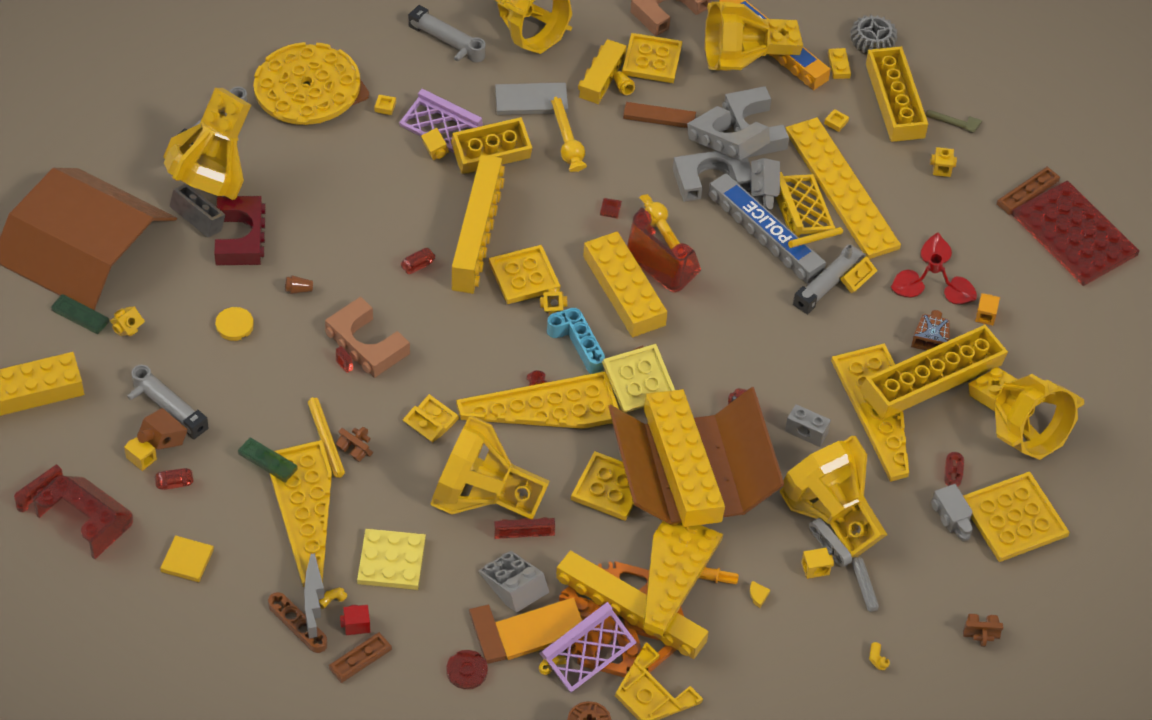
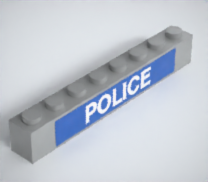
(765, 228)

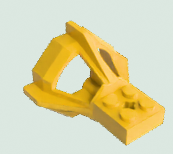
(556, 22)
(740, 36)
(214, 158)
(1016, 401)
(493, 479)
(838, 480)

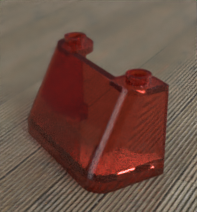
(669, 267)

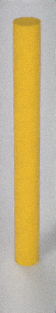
(815, 237)

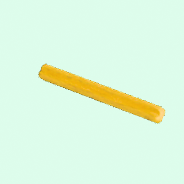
(326, 437)

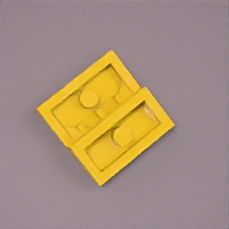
(431, 418)

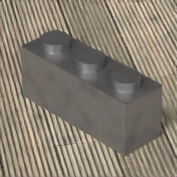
(197, 210)

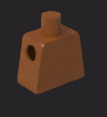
(161, 430)

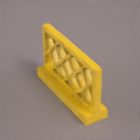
(789, 205)

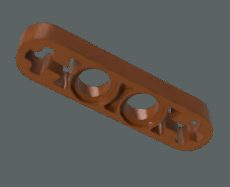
(296, 623)

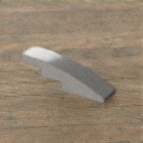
(313, 592)

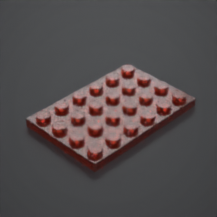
(1075, 233)

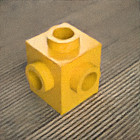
(945, 158)
(545, 301)
(126, 321)

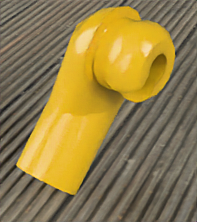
(332, 594)
(879, 662)
(545, 668)

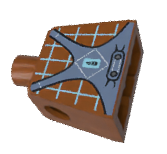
(931, 331)

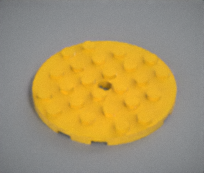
(331, 76)

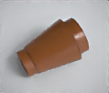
(298, 285)

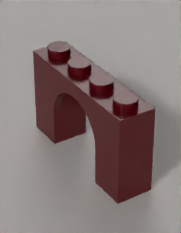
(248, 248)

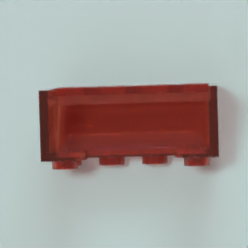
(106, 515)

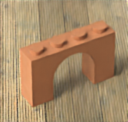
(655, 18)
(372, 357)

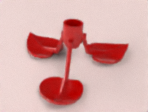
(935, 253)

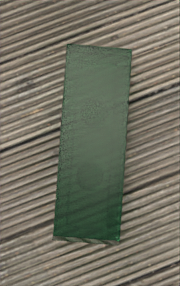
(80, 314)
(267, 459)

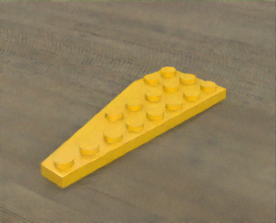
(560, 403)
(887, 434)
(306, 503)
(675, 565)

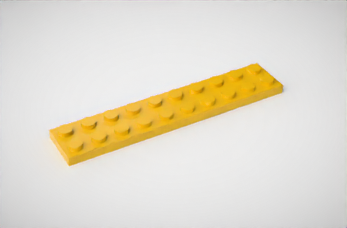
(843, 188)

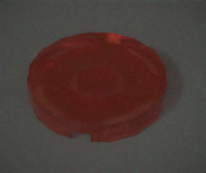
(467, 669)

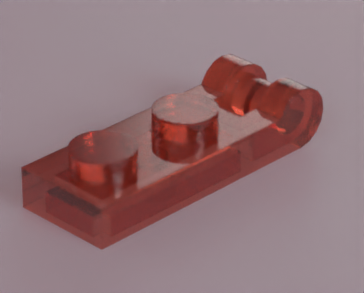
(25, 495)

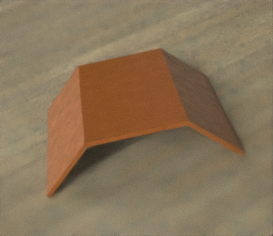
(73, 233)
(735, 447)

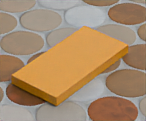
(537, 628)

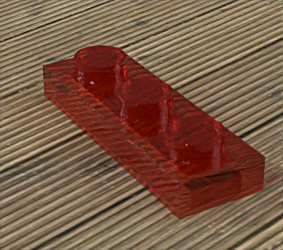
(524, 528)

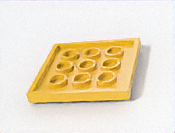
(1015, 516)

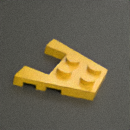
(646, 696)

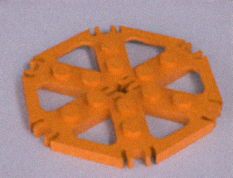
(587, 607)

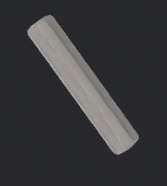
(865, 584)

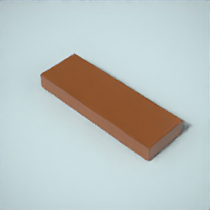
(487, 634)
(360, 657)

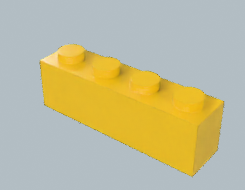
(602, 70)

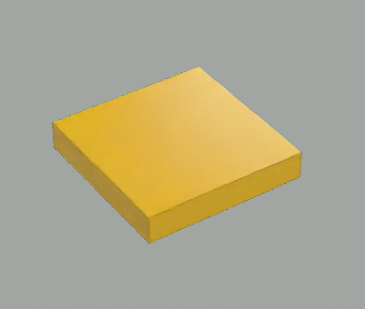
(187, 558)

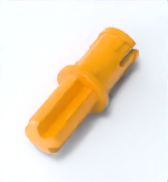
(718, 575)

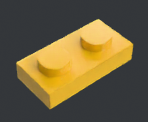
(839, 63)
(858, 274)

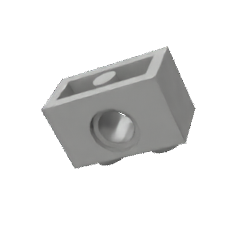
(807, 425)

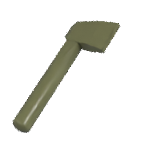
(972, 124)

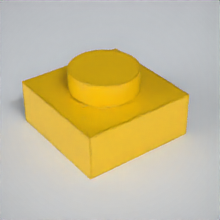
(385, 104)
(836, 120)

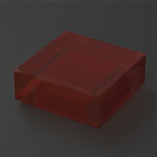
(610, 208)
(344, 359)

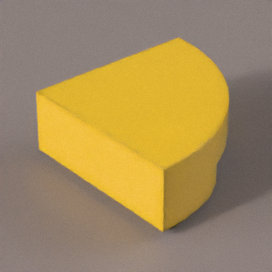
(758, 593)

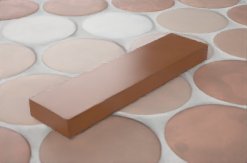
(658, 114)
(1028, 190)

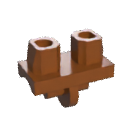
(361, 449)
(983, 631)

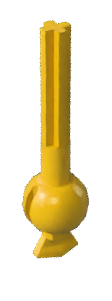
(572, 150)
(659, 216)

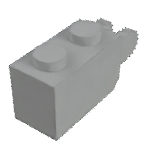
(765, 181)
(953, 510)

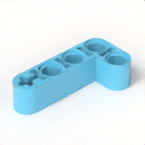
(573, 323)

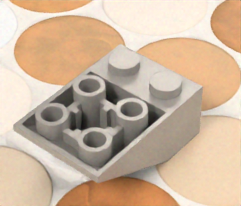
(515, 580)

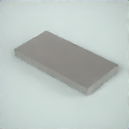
(529, 98)

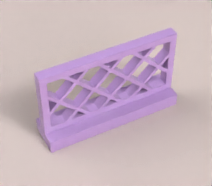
(443, 107)
(582, 630)

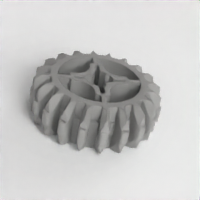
(873, 33)

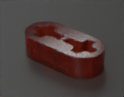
(418, 260)
(958, 469)
(174, 478)

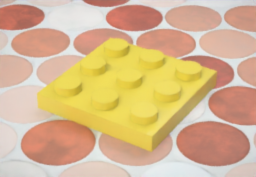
(637, 374)
(391, 559)

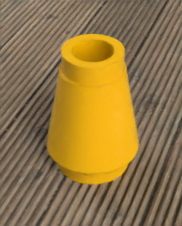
(625, 84)

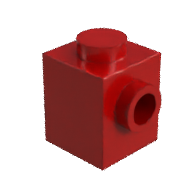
(355, 619)

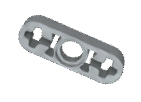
(829, 539)

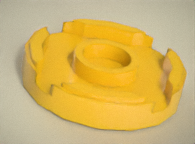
(234, 323)

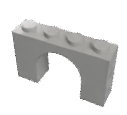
(751, 102)
(709, 132)
(690, 166)

